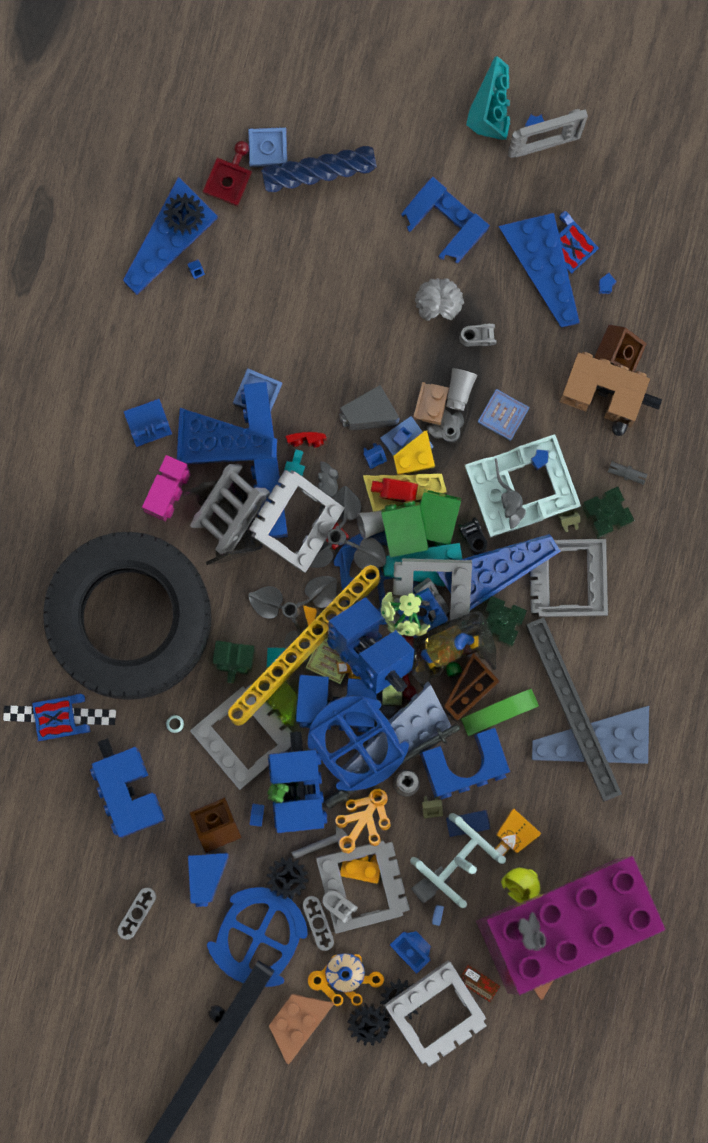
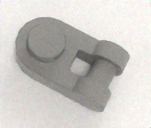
(333, 900)

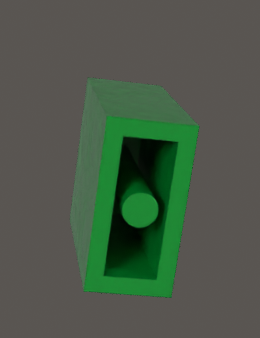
(439, 516)
(404, 528)

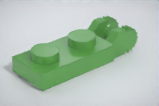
(276, 792)

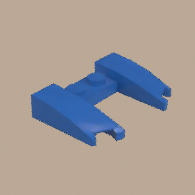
(437, 196)

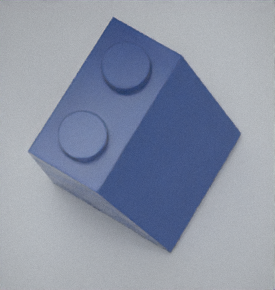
(204, 876)

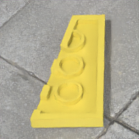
(425, 481)

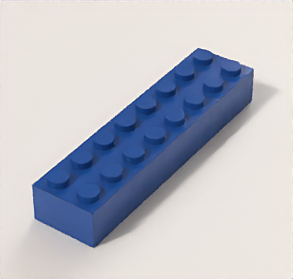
(264, 470)

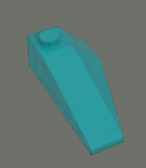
(489, 108)
(443, 552)

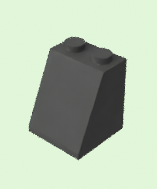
(369, 411)

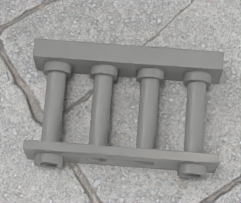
(245, 514)

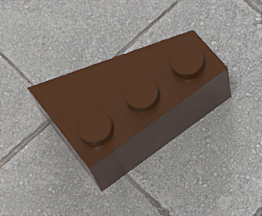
(471, 687)

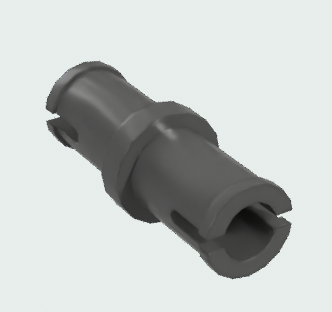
(627, 473)

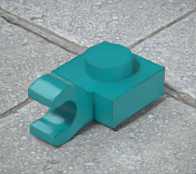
(295, 464)

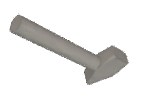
(320, 844)

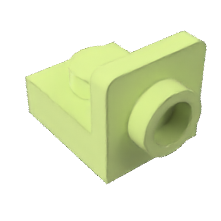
(391, 696)

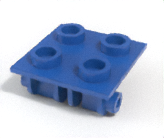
(147, 422)

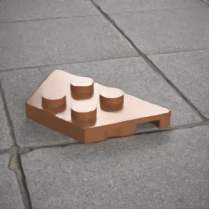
(297, 1023)

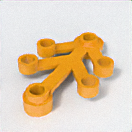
(363, 818)
(351, 994)

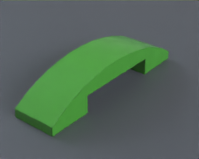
(499, 712)

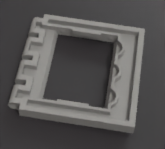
(572, 130)
(271, 511)
(461, 582)
(596, 582)
(224, 755)
(388, 868)
(422, 992)

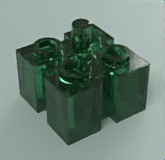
(607, 512)
(504, 620)
(233, 658)

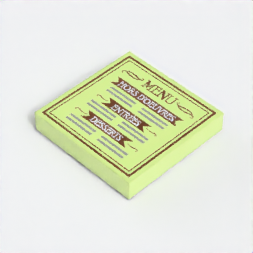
(324, 662)

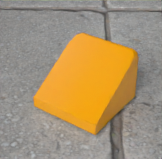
(310, 614)

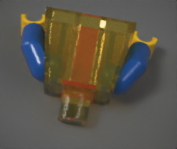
(447, 646)

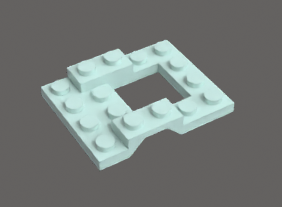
(489, 491)

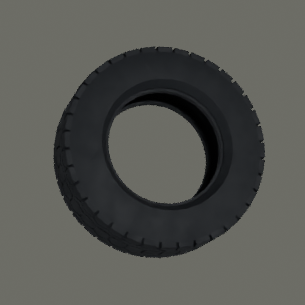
(79, 577)

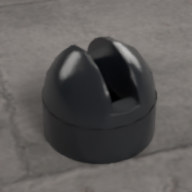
(619, 428)
(216, 1013)

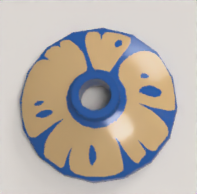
(342, 963)

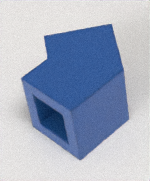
(534, 120)
(193, 266)
(606, 284)
(402, 437)
(540, 459)
(257, 815)

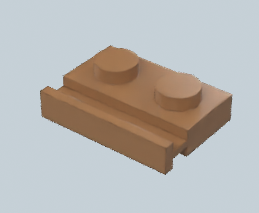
(431, 403)

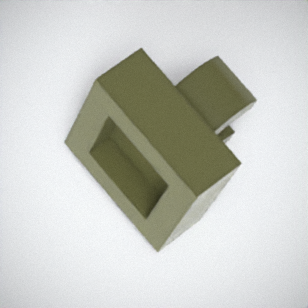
(568, 518)
(432, 808)

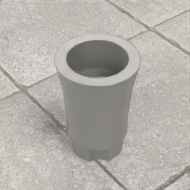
(460, 388)
(370, 523)
(401, 788)

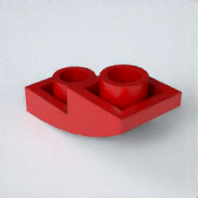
(313, 439)

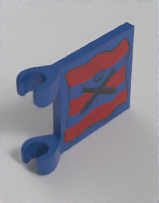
(575, 243)
(56, 718)

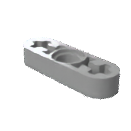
(148, 903)
(308, 911)

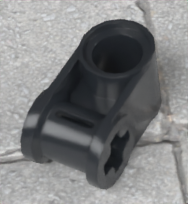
(472, 533)

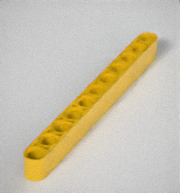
(301, 654)

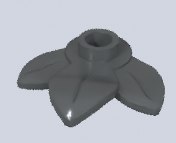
(448, 423)
(532, 936)

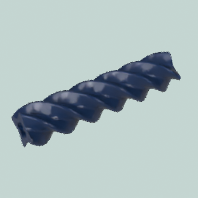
(325, 167)

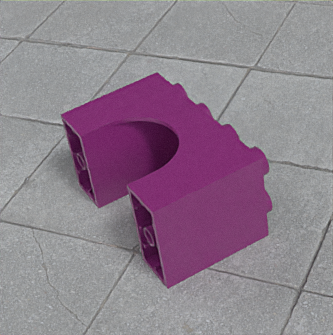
(580, 923)

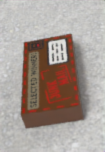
(479, 983)

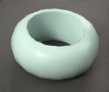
(181, 723)

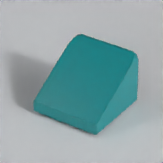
(273, 654)

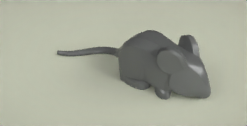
(328, 481)
(511, 502)

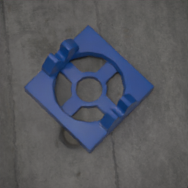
(440, 617)

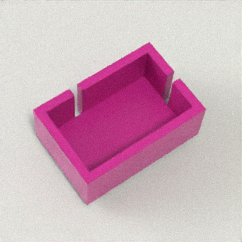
(166, 489)

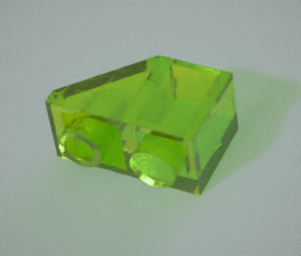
(286, 702)

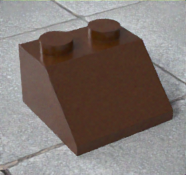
(621, 347)
(215, 825)

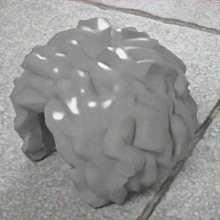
(437, 298)

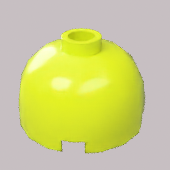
(522, 884)

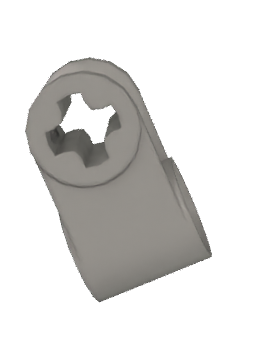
(480, 335)

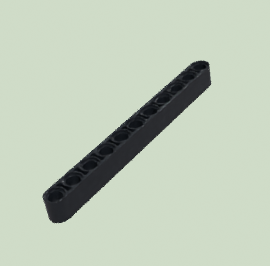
(211, 1054)

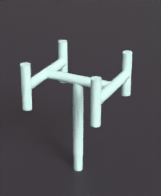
(459, 861)

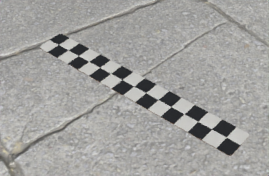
(81, 716)

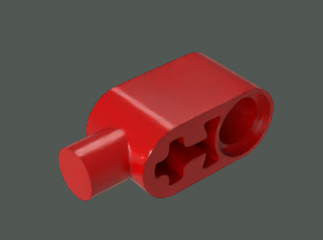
(395, 490)

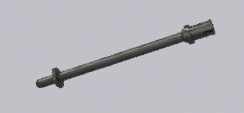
(342, 795)

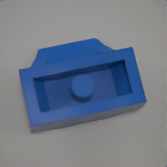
(412, 949)

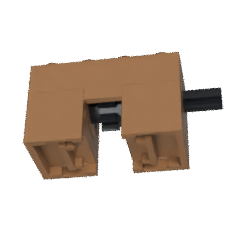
(626, 388)

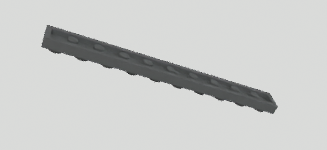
(573, 709)

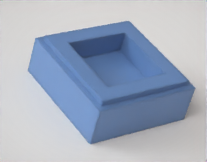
(437, 915)

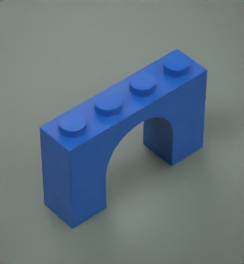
(492, 766)

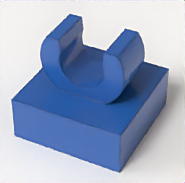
(374, 456)

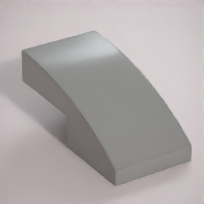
(429, 584)

